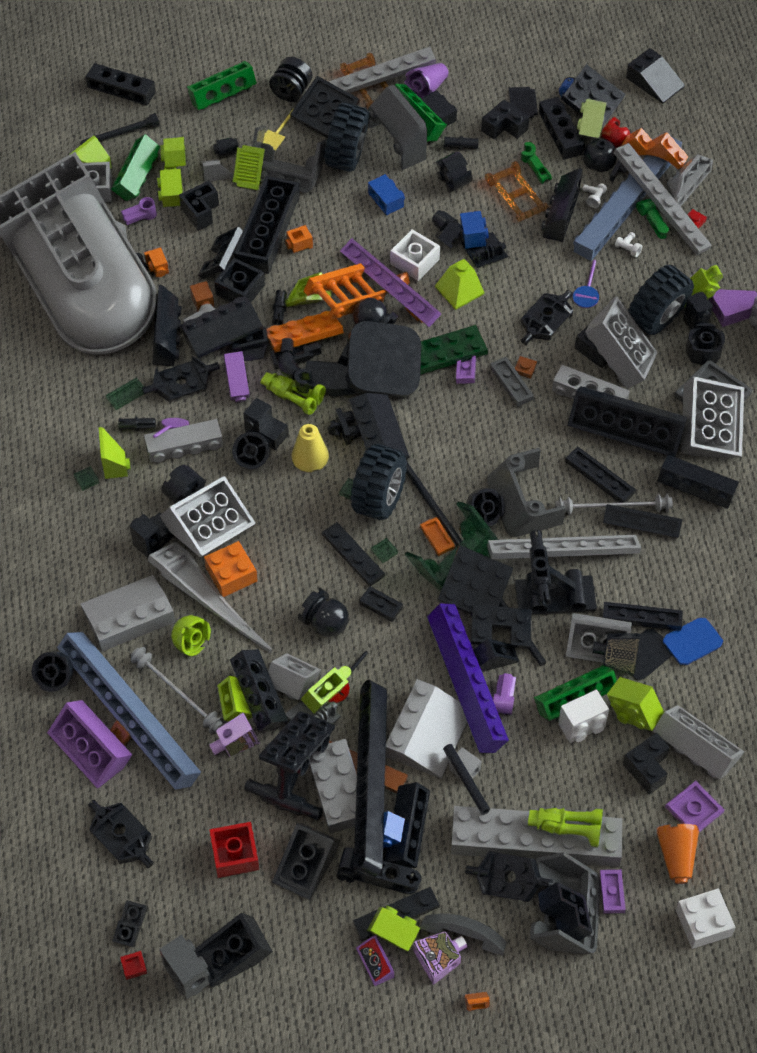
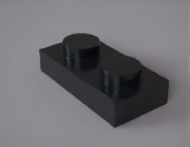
(381, 604)

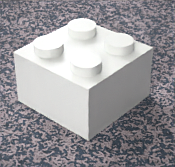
(415, 255)
(583, 716)
(705, 918)

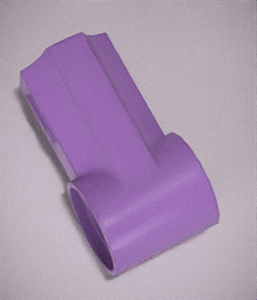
(144, 210)
(504, 695)

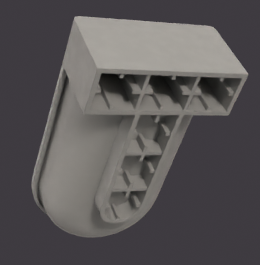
(77, 259)

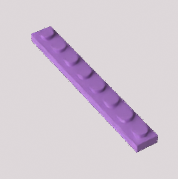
(391, 283)

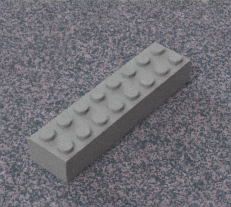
(509, 834)

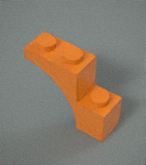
(662, 147)

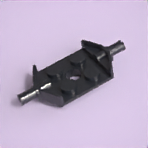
(541, 325)
(194, 372)
(125, 847)
(494, 872)

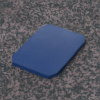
(693, 641)

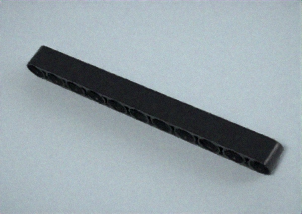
(370, 779)

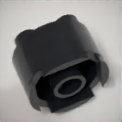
(454, 171)
(705, 344)
(183, 483)

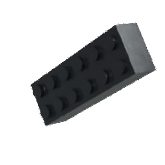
(267, 223)
(627, 421)

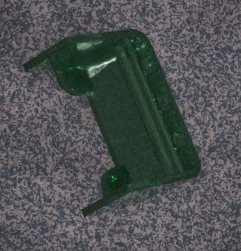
(476, 537)

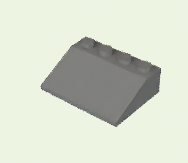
(622, 343)
(713, 419)
(208, 517)
(128, 612)
(424, 728)

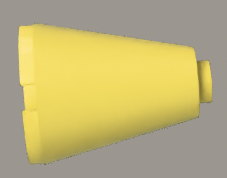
(309, 449)

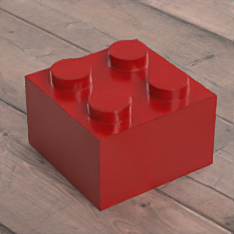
(234, 849)

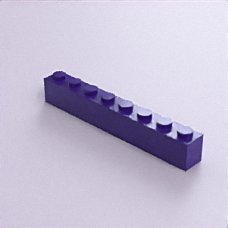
(467, 678)

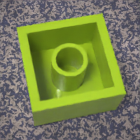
(635, 704)

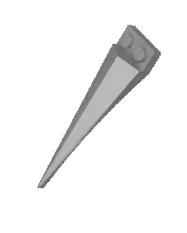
(183, 571)

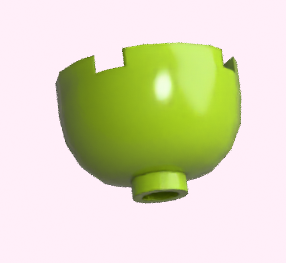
(188, 632)

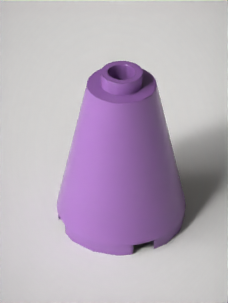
(426, 79)

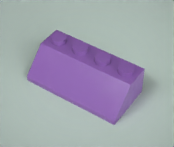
(89, 743)

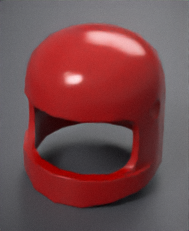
(614, 133)

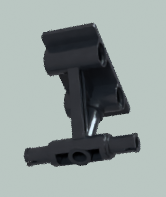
(551, 591)
(291, 755)

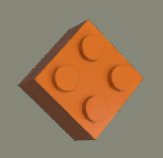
(230, 569)

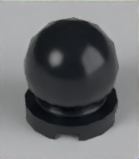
(372, 310)
(325, 614)

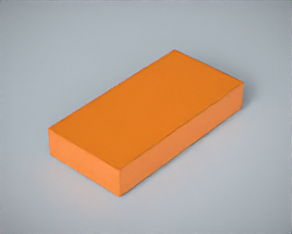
(437, 536)

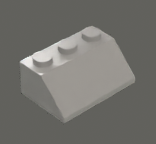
(591, 629)

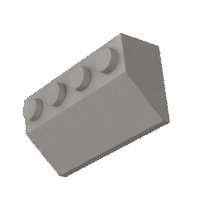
(698, 742)

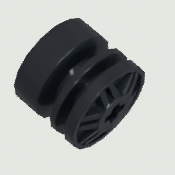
(290, 79)

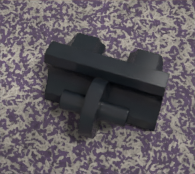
(341, 426)

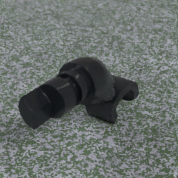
(290, 369)

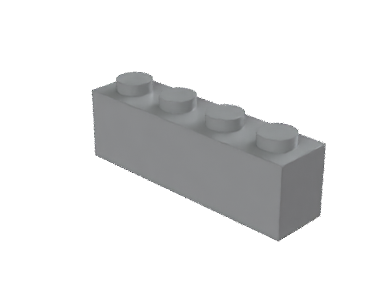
(184, 441)

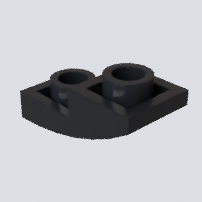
(130, 923)

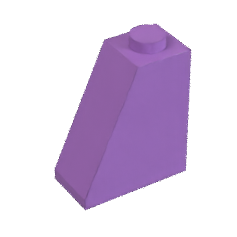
(732, 305)
(236, 376)

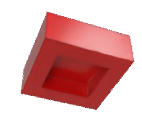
(697, 218)
(133, 965)

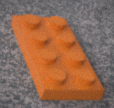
(304, 330)

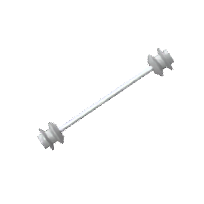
(660, 503)
(139, 655)

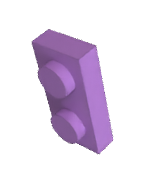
(466, 371)
(612, 891)

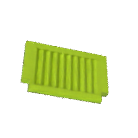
(248, 167)

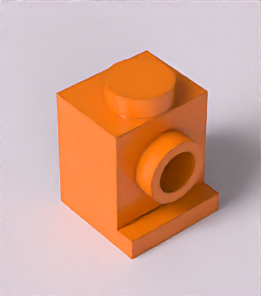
(299, 239)
(156, 262)

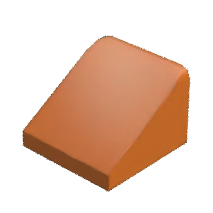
(477, 1001)

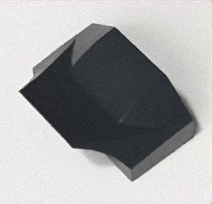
(253, 345)

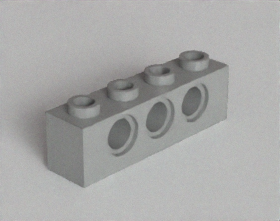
(569, 380)

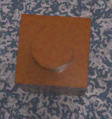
(201, 295)

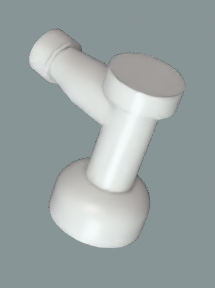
(594, 200)
(625, 243)

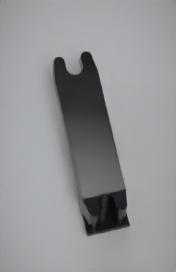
(618, 167)

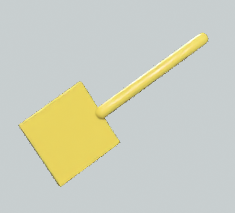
(275, 138)

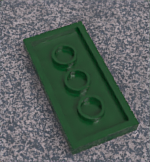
(450, 348)

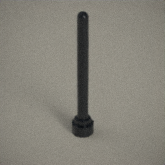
(151, 121)

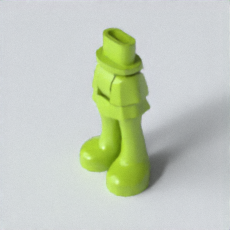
(284, 386)
(554, 820)

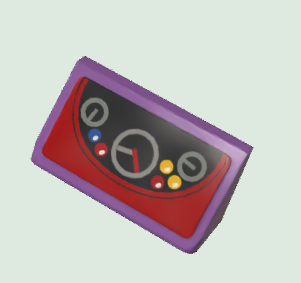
(375, 961)

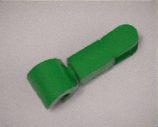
(529, 156)
(648, 208)

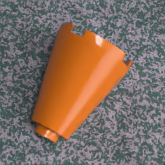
(679, 850)

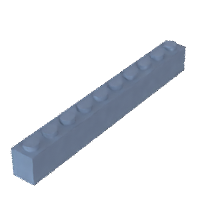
(616, 210)
(129, 710)

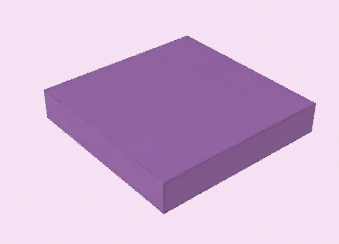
(694, 806)

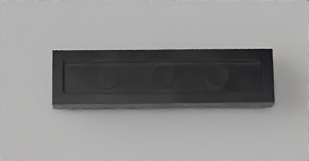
(600, 475)
(642, 520)
(353, 554)
(644, 615)
(410, 906)

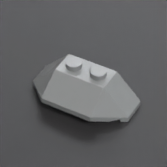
(689, 178)

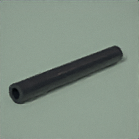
(466, 779)

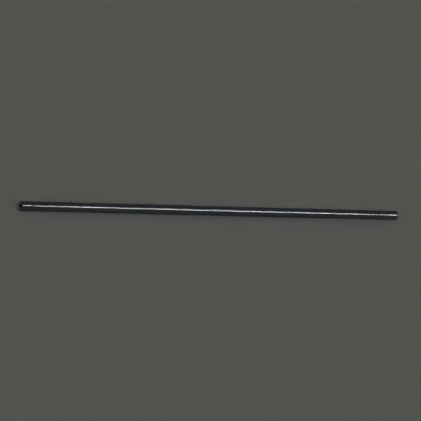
(457, 540)

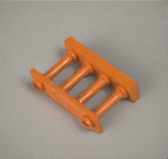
(338, 278)

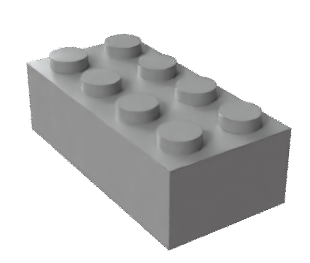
(336, 784)

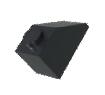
(495, 654)

